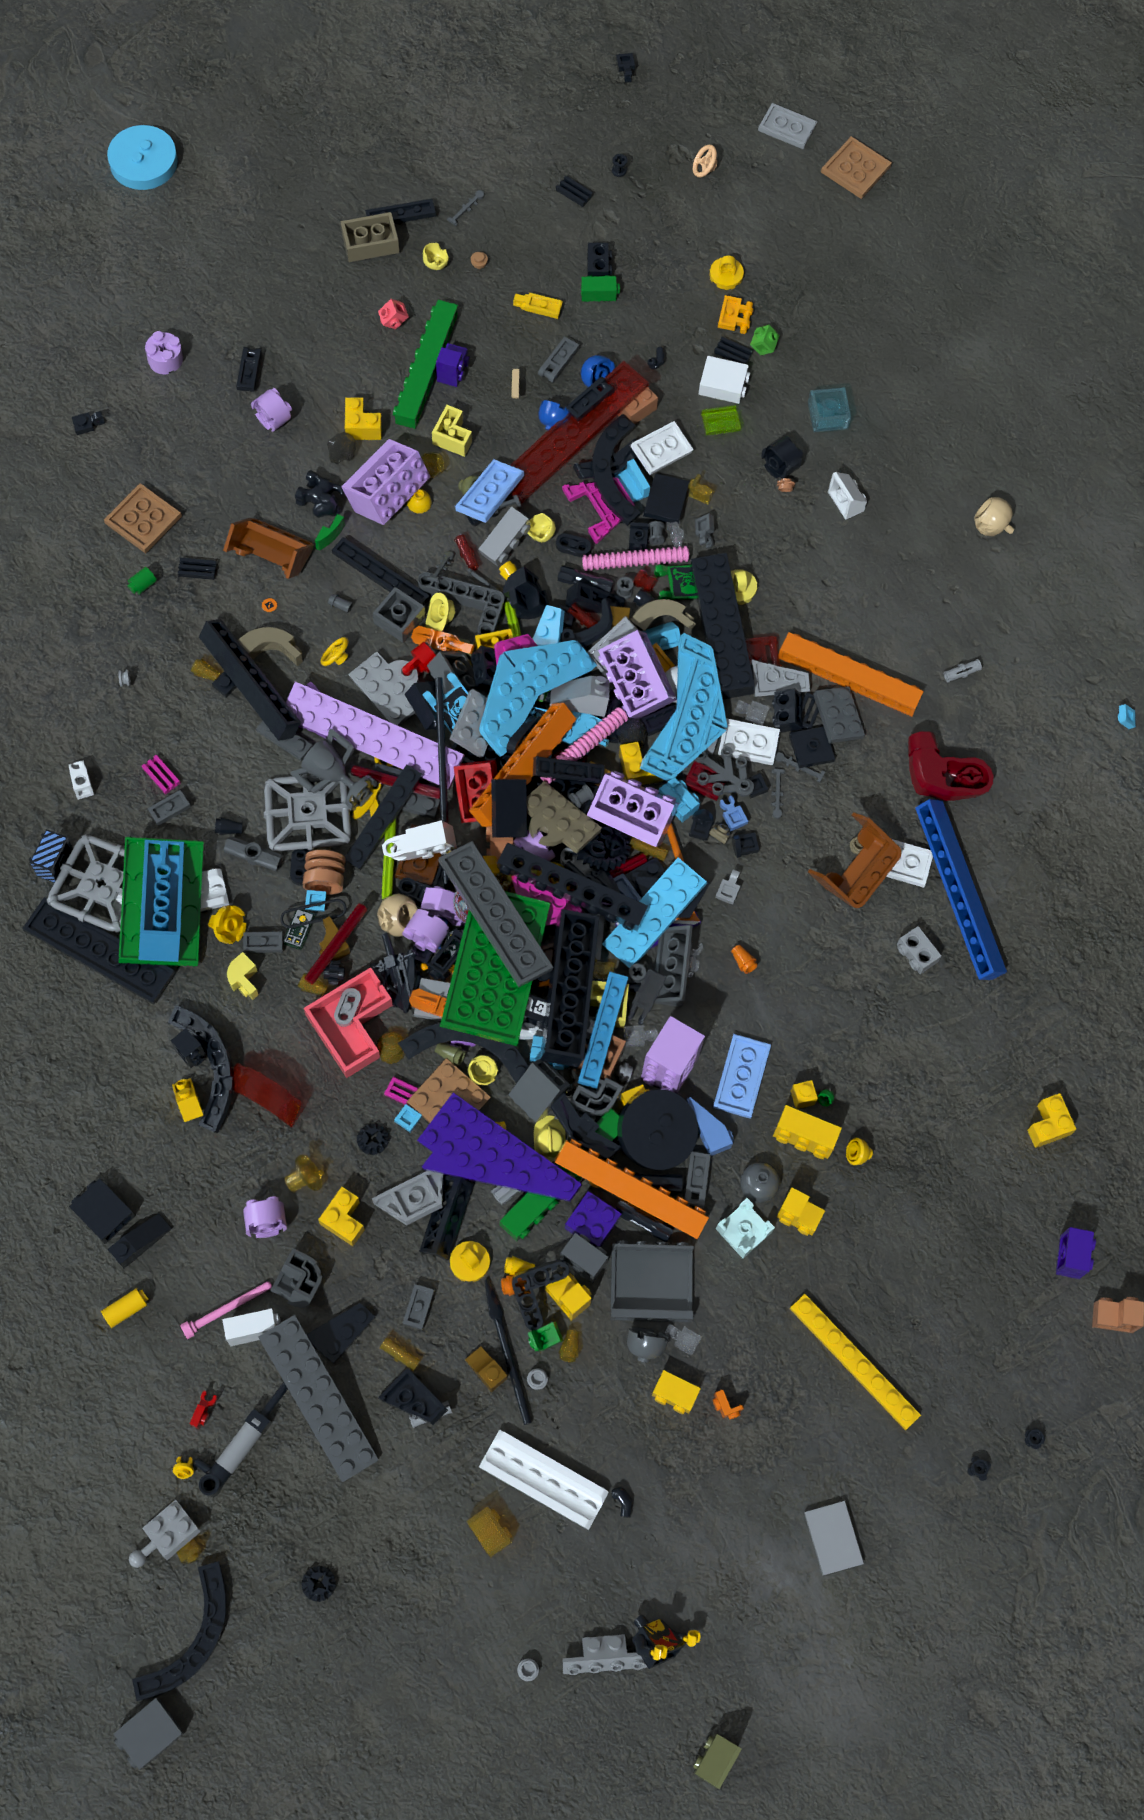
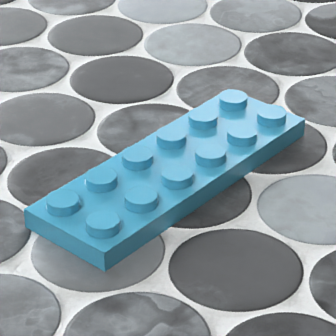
(665, 903)

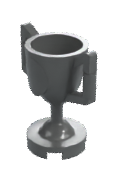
(327, 764)

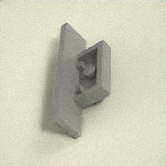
(603, 1654)

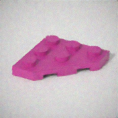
(556, 905)

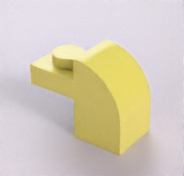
(238, 974)

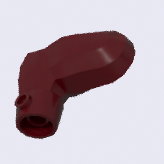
(948, 776)

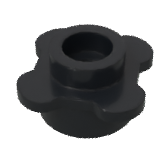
(973, 1471)

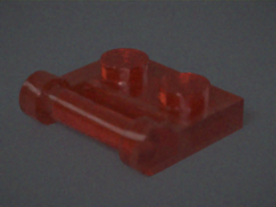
(757, 650)

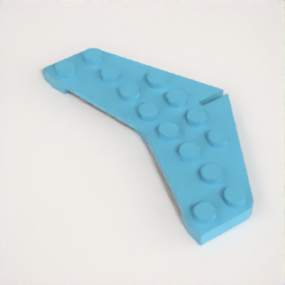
(521, 679)
(698, 706)

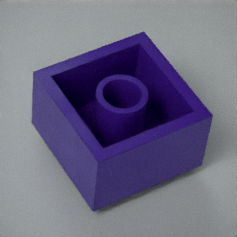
(593, 1219)
(1075, 1253)

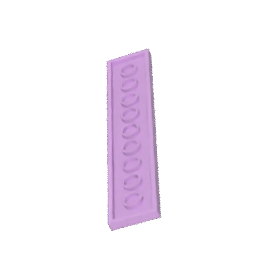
(371, 733)

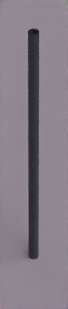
(442, 758)

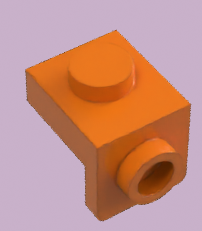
(721, 1403)

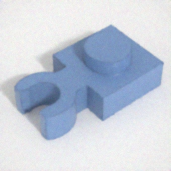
(734, 815)

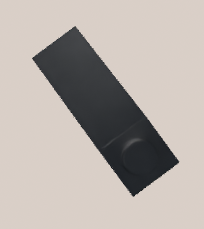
(591, 598)
(139, 1240)

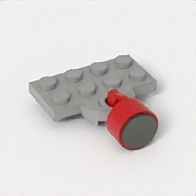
(387, 683)

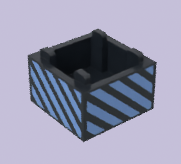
(50, 855)

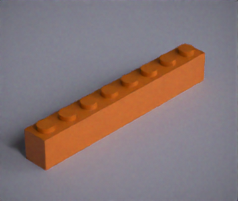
(847, 672)
(539, 743)
(631, 1189)

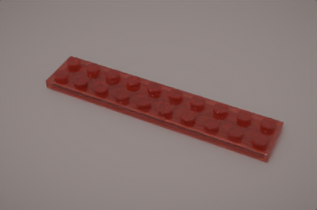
(567, 438)

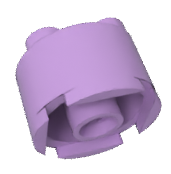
(164, 352)
(271, 409)
(532, 845)
(426, 931)
(264, 1217)

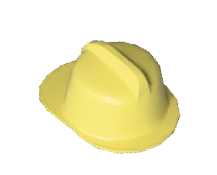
(440, 612)
(549, 1137)

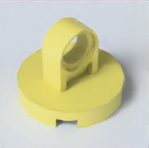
(744, 586)

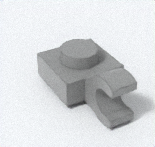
(729, 889)

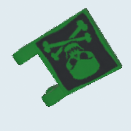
(680, 582)

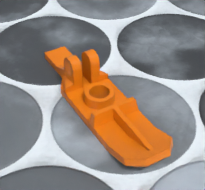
(434, 638)
(427, 1002)

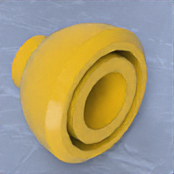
(419, 502)
(858, 1151)

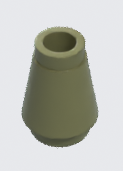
(451, 1052)

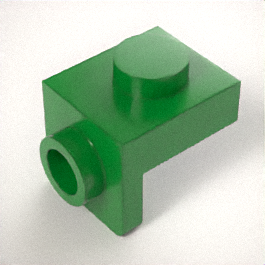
(545, 1337)

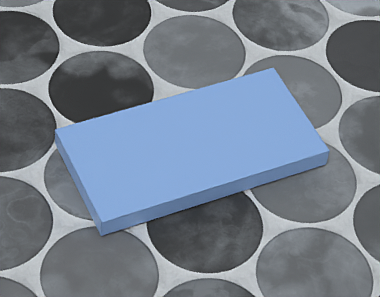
(489, 490)
(742, 1076)

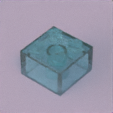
(829, 409)

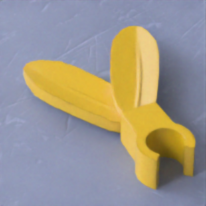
(371, 804)

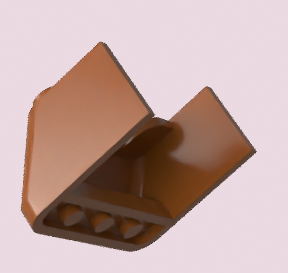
(270, 543)
(867, 869)

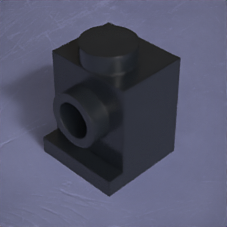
(638, 536)

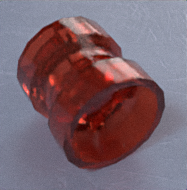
(645, 581)

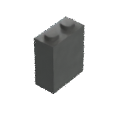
(538, 1089)
(148, 1734)

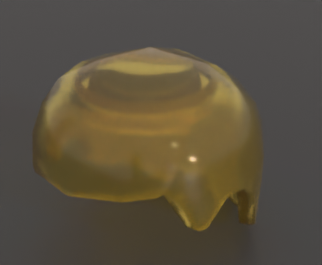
(389, 1048)

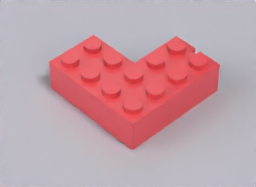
(350, 1044)

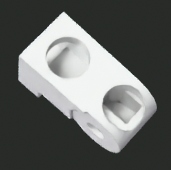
(80, 780)

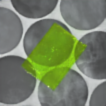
(720, 420)

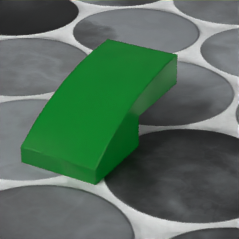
(328, 535)

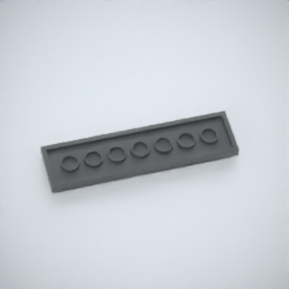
(495, 914)
(318, 1398)

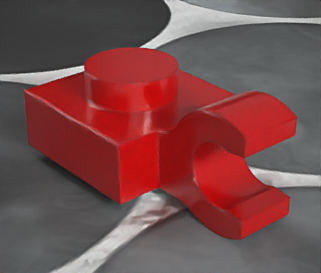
(200, 1415)

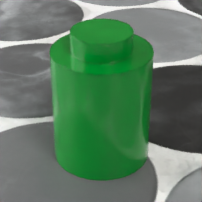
(141, 581)

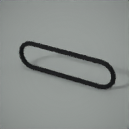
(312, 905)

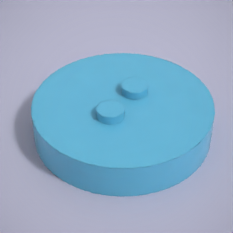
(142, 157)

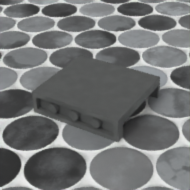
(651, 1282)

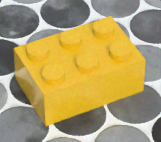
(806, 1132)

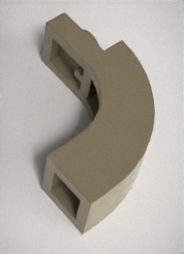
(649, 611)
(271, 639)

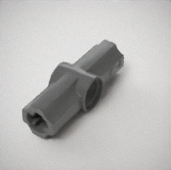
(242, 850)

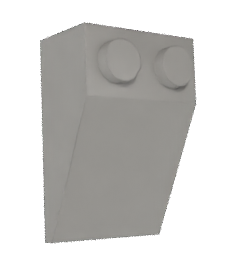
(583, 695)

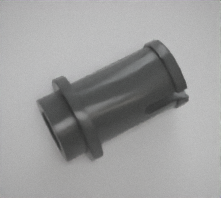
(340, 603)

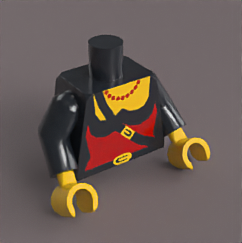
(660, 1643)

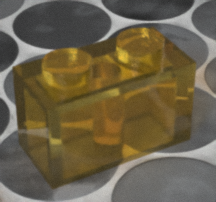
(489, 1532)

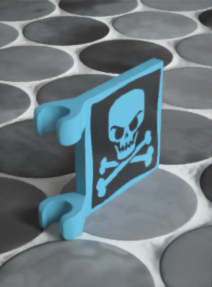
(453, 701)

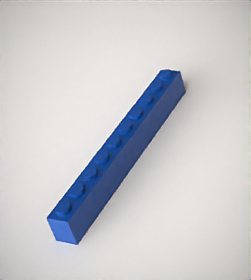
(961, 890)

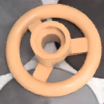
(708, 163)

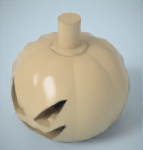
(994, 517)
(396, 913)

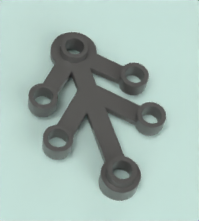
(726, 774)

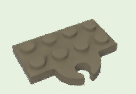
(559, 819)

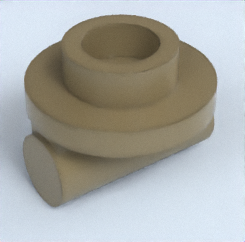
(720, 832)

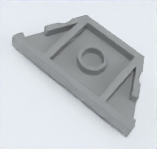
(413, 1198)

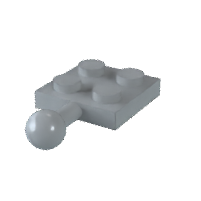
(167, 1533)

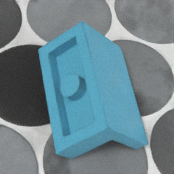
(634, 482)
(664, 635)

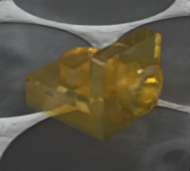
(699, 492)
(602, 969)
(189, 1552)

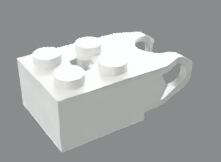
(422, 842)

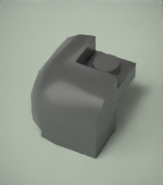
(596, 1100)
(298, 1279)

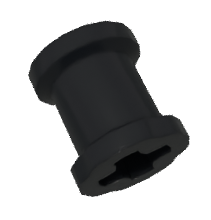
(619, 165)

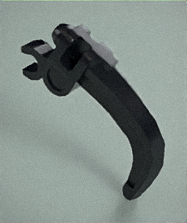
(593, 633)

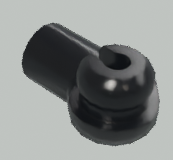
(658, 360)
(625, 1500)

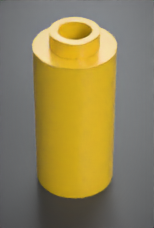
(124, 1307)

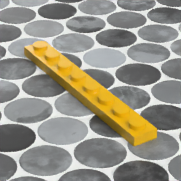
(855, 1362)

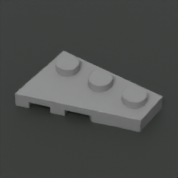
(773, 678)

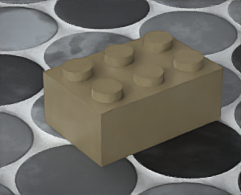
(369, 237)

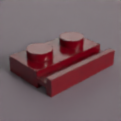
(692, 780)

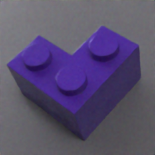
(451, 364)

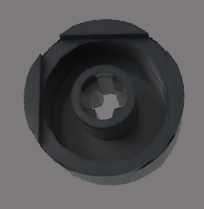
(782, 457)

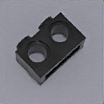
(598, 258)
(484, 666)
(790, 710)
(188, 1048)

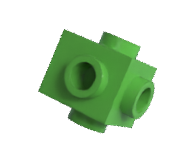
(764, 340)

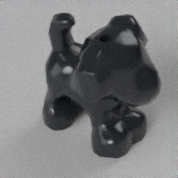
(319, 495)

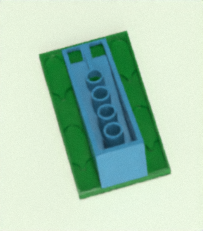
(161, 902)

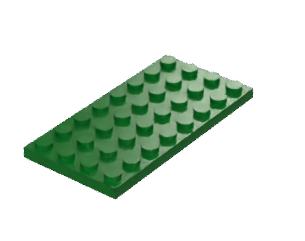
(482, 992)

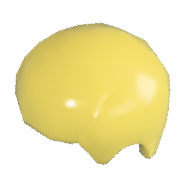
(435, 257)
(541, 528)
(482, 1070)

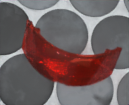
(267, 1094)

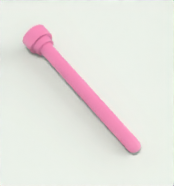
(190, 1328)

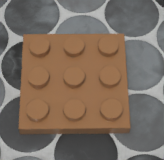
(856, 167)
(142, 518)
(440, 1086)

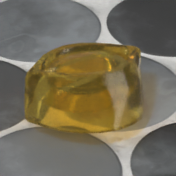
(433, 463)

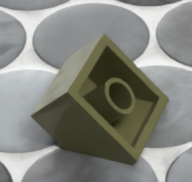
(716, 1760)

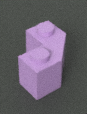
(440, 903)

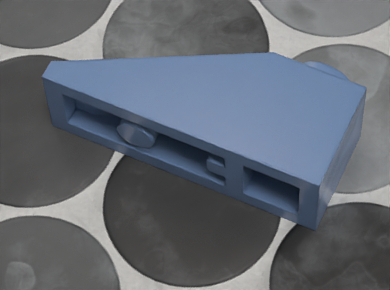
(711, 1130)

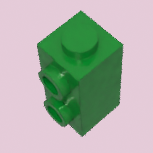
(599, 288)

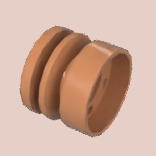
(324, 871)

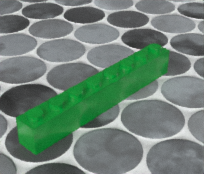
(424, 367)
(532, 1207)

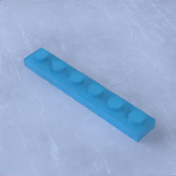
(603, 1030)

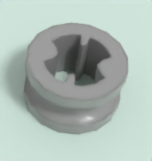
(124, 678)

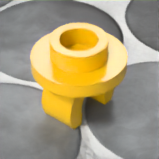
(183, 1470)

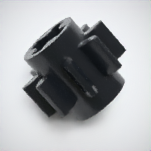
(334, 972)

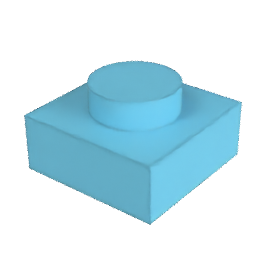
(1126, 716)
(315, 897)
(408, 1118)

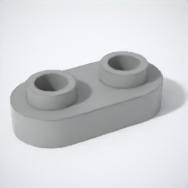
(347, 1008)

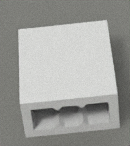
(724, 379)
(249, 1326)

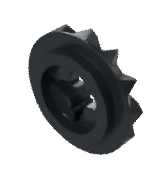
(372, 1148)
(328, 1581)

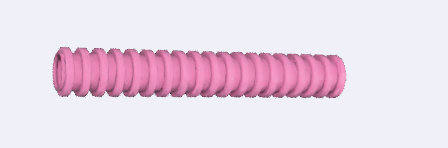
(635, 558)
(592, 737)

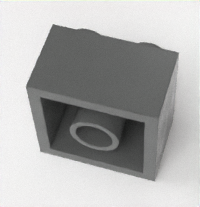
(398, 614)
(584, 1257)

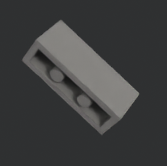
(505, 536)

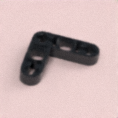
(531, 1283)

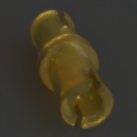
(648, 849)
(400, 1354)

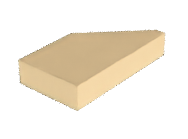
(515, 383)

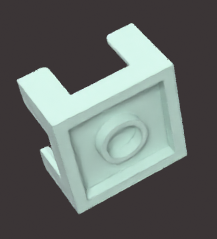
(744, 1229)

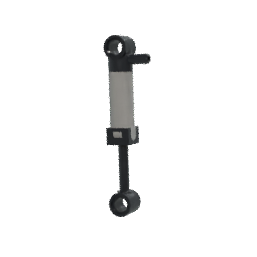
(254, 1426)

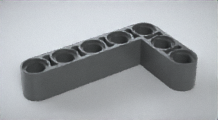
(468, 598)

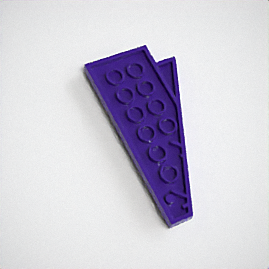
(480, 1150)

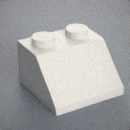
(846, 495)

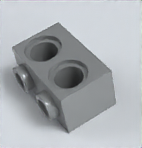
(922, 948)

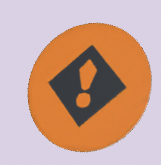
(269, 605)

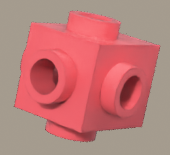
(393, 314)

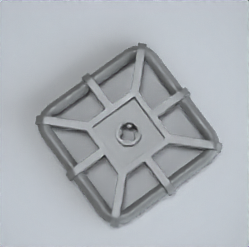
(299, 820)
(88, 885)

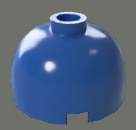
(596, 367)
(551, 413)

